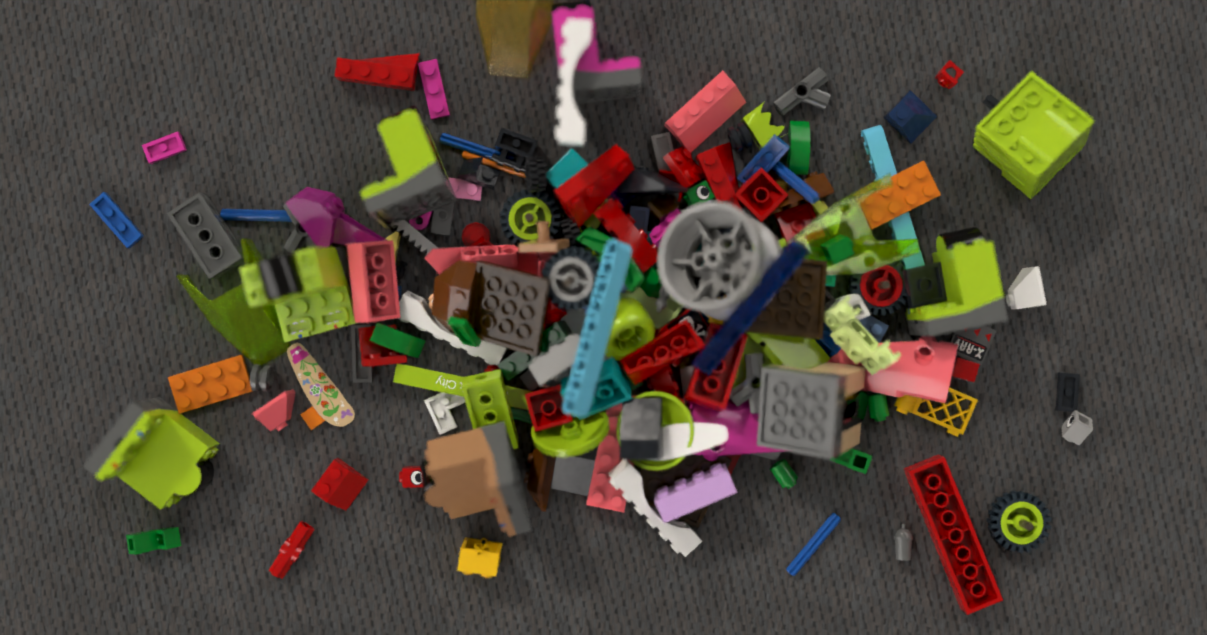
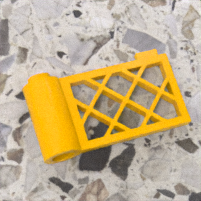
(911, 404)

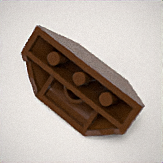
(454, 292)
(539, 477)

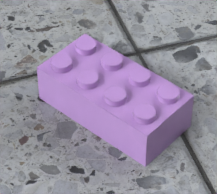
(694, 492)

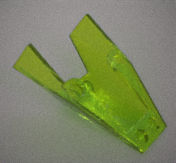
(848, 219)
(249, 329)

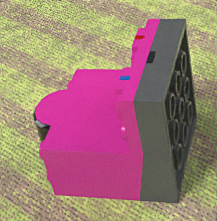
(590, 79)

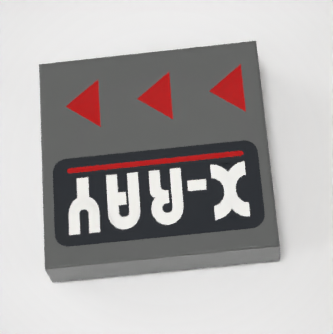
(973, 342)

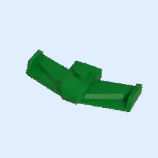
(597, 241)

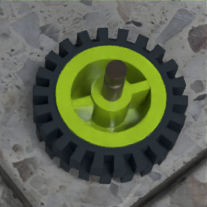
(523, 212)
(1018, 521)

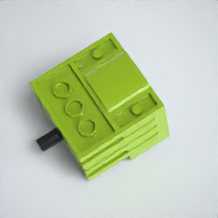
(1031, 133)

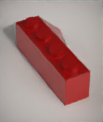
(720, 173)

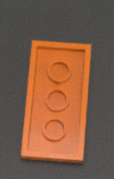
(908, 190)
(210, 384)

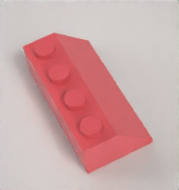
(705, 112)
(373, 281)

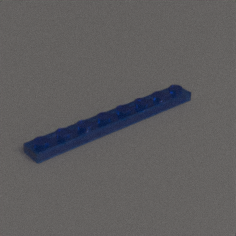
(751, 306)

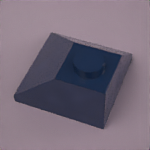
(910, 116)

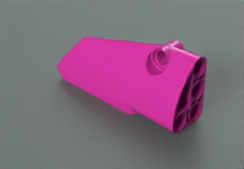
(741, 429)

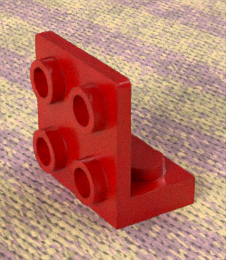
(375, 354)

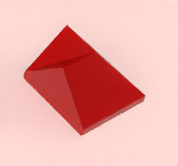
(760, 194)

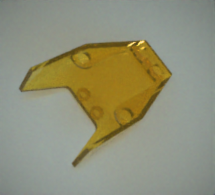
(512, 34)

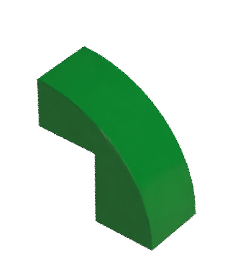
(799, 147)
(397, 340)
(153, 539)

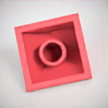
(277, 411)

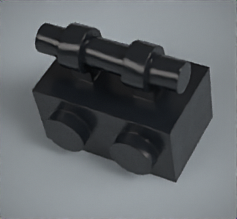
(516, 145)

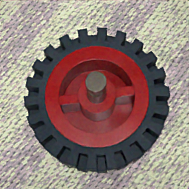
(880, 288)

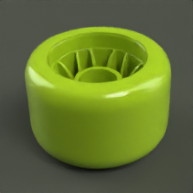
(630, 329)

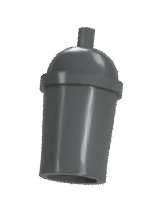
(903, 544)

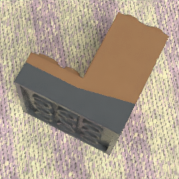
(476, 474)

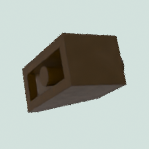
(662, 207)

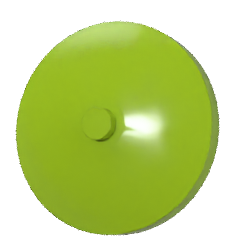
(673, 412)
(572, 437)

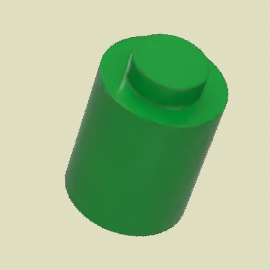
(878, 407)
(784, 473)

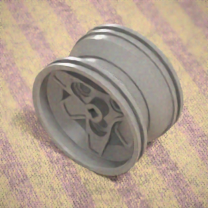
(702, 224)

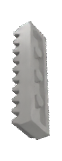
(414, 235)

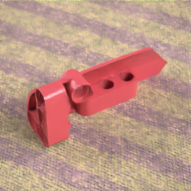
(501, 255)
(920, 371)

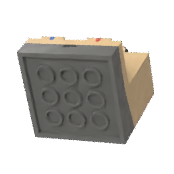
(812, 408)

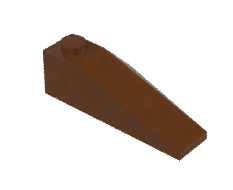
(815, 181)

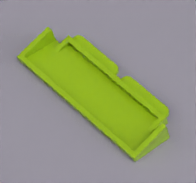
(792, 351)

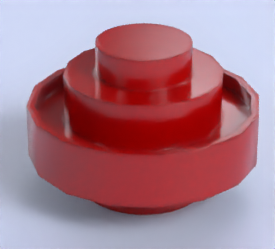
(473, 232)

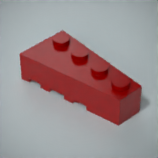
(594, 184)

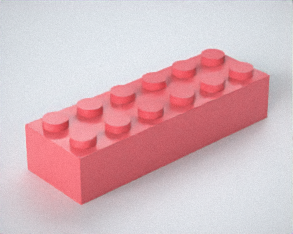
(601, 491)

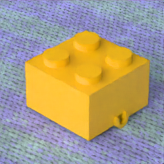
(479, 557)

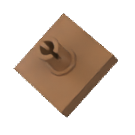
(544, 243)

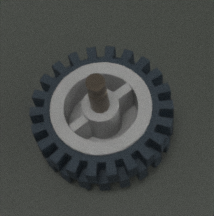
(572, 277)

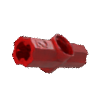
(291, 549)

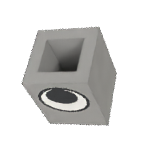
(1077, 427)

